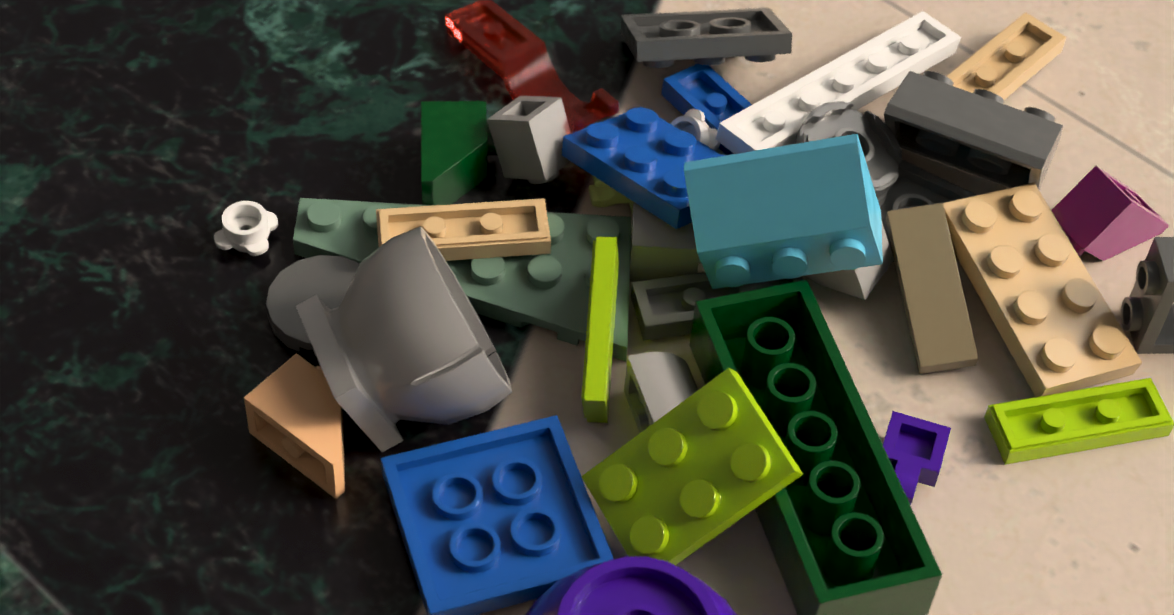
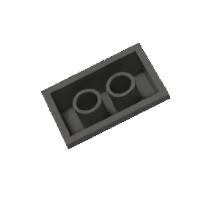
(972, 130)

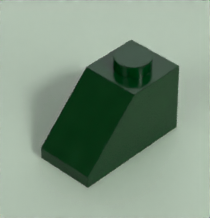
(453, 149)

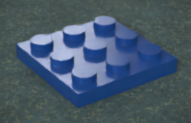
(493, 517)

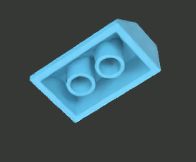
(784, 212)

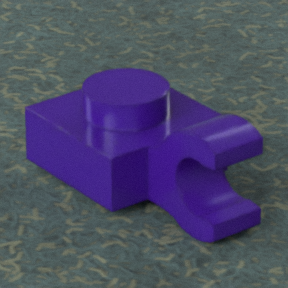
(915, 450)

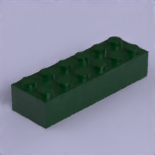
(846, 523)

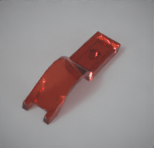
(522, 60)

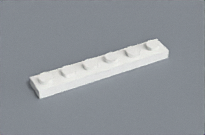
(851, 78)

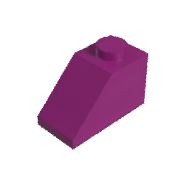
(1106, 216)

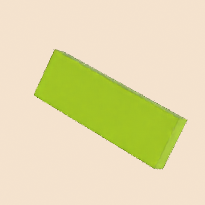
(600, 330)
(1078, 420)

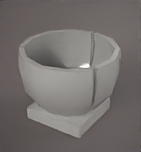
(405, 343)

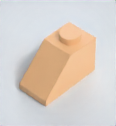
(300, 422)

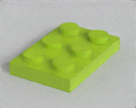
(692, 472)

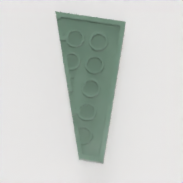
(512, 289)

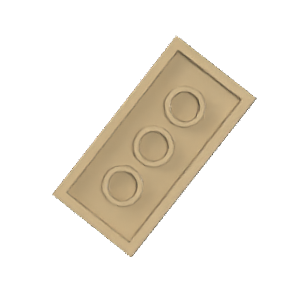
(1038, 291)

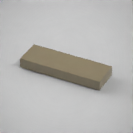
(931, 288)

